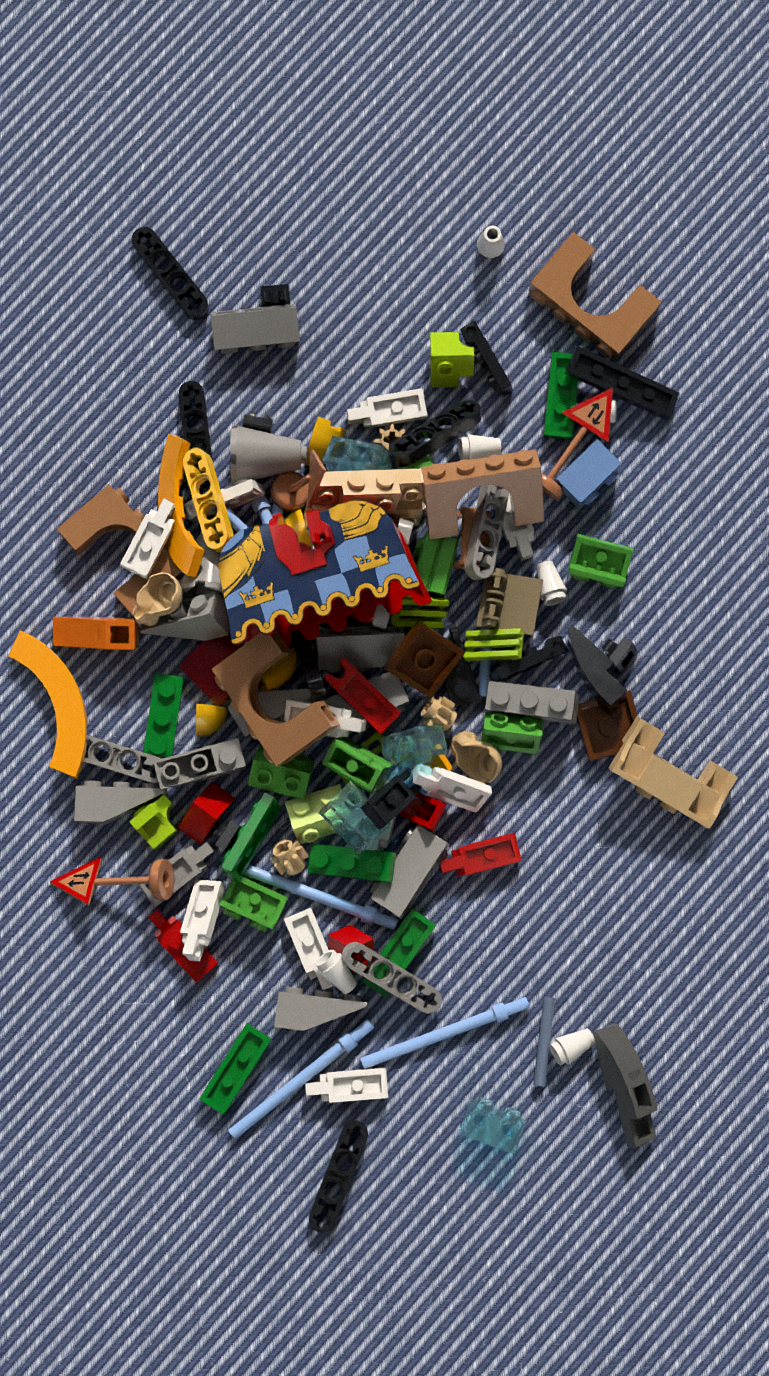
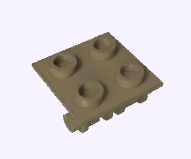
(509, 602)

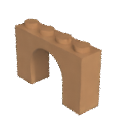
(609, 332)
(448, 482)
(108, 513)
(240, 678)

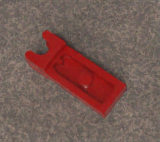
(363, 697)

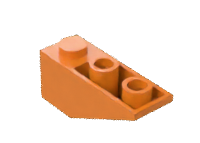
(96, 632)

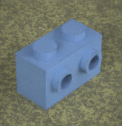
(588, 474)

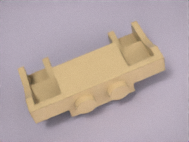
(395, 491)
(676, 789)

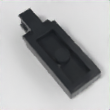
(485, 357)
(530, 659)

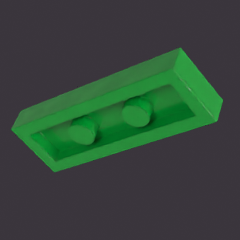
(560, 397)
(163, 715)
(250, 837)
(346, 863)
(403, 945)
(235, 1068)

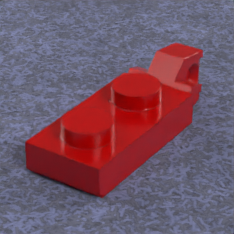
(483, 855)
(171, 939)

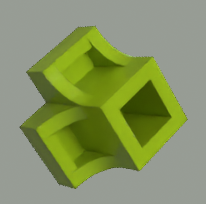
(449, 359)
(154, 822)

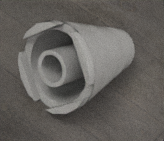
(263, 454)
(208, 573)

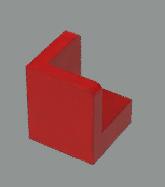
(339, 939)

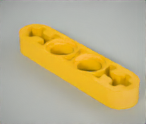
(207, 500)

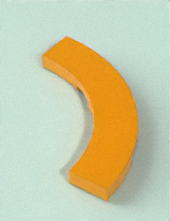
(180, 544)
(66, 700)

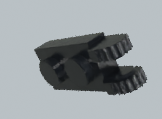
(460, 681)
(390, 800)

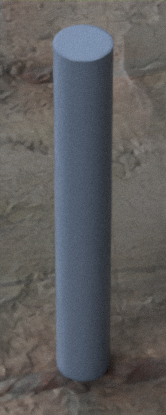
(544, 1041)

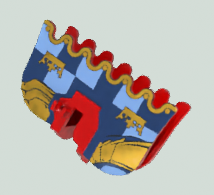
(290, 588)

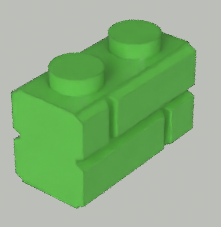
(435, 562)
(357, 764)

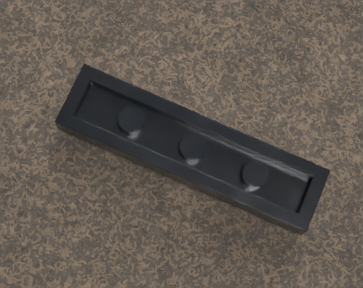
(626, 383)

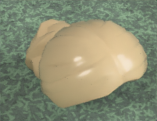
(157, 598)
(476, 758)

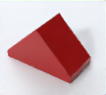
(424, 811)
(205, 812)

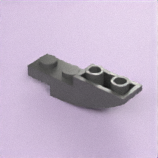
(628, 1079)

